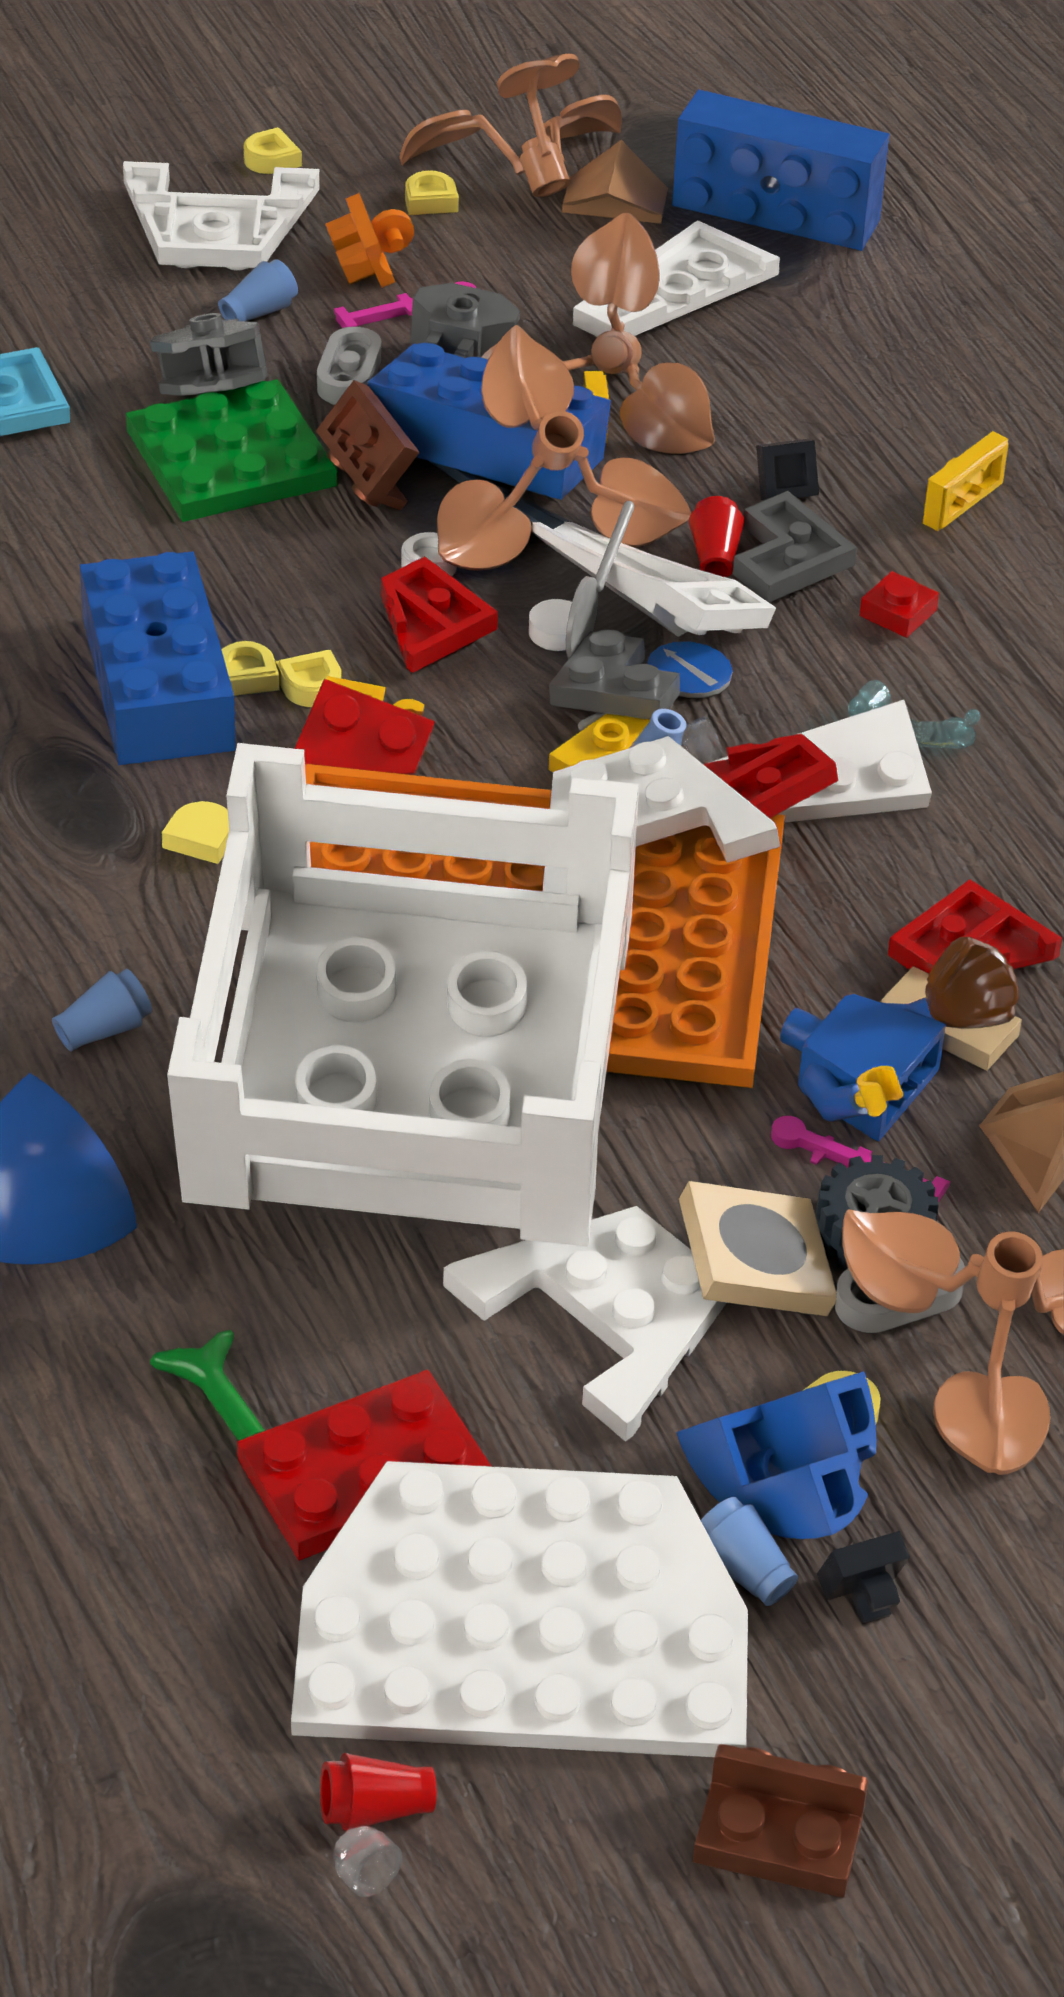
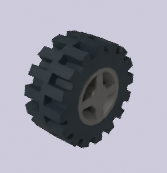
(869, 1189)

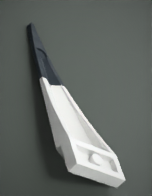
(662, 589)

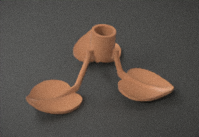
(541, 155)
(532, 384)
(672, 403)
(901, 1265)

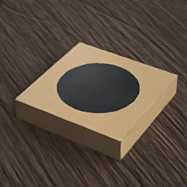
(757, 1249)

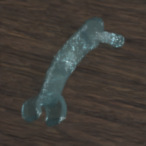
(951, 733)

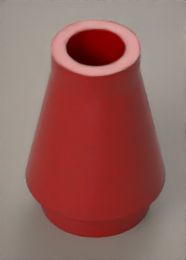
(716, 533)
(374, 1791)

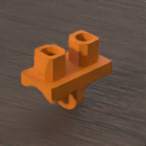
(362, 242)

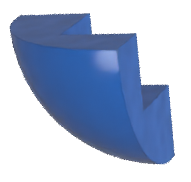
(55, 1181)
(791, 1457)

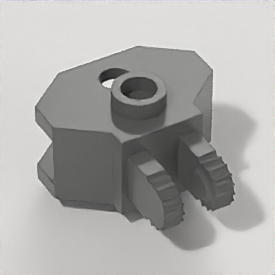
(461, 318)
(210, 356)

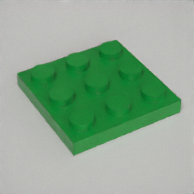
(230, 450)

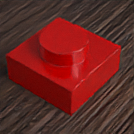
(899, 604)

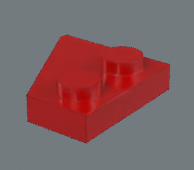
(433, 613)
(362, 732)
(776, 772)
(974, 914)

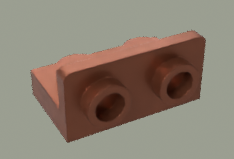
(368, 446)
(781, 1820)

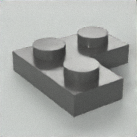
(794, 551)
(610, 678)

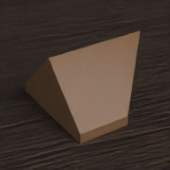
(616, 185)
(1029, 1135)

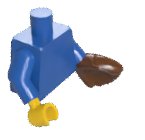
(879, 1056)

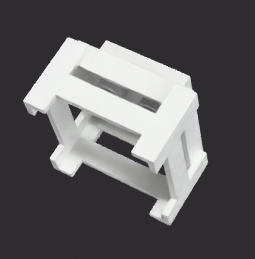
(403, 1029)

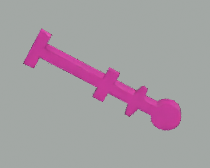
(401, 307)
(791, 1133)

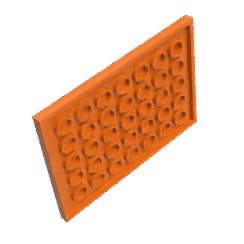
(695, 937)

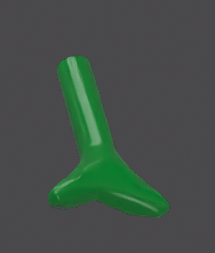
(205, 1369)

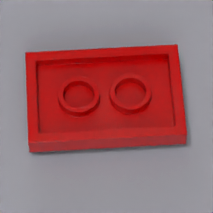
(325, 1462)

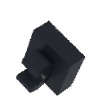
(788, 467)
(867, 1573)

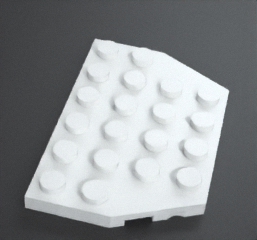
(523, 1616)

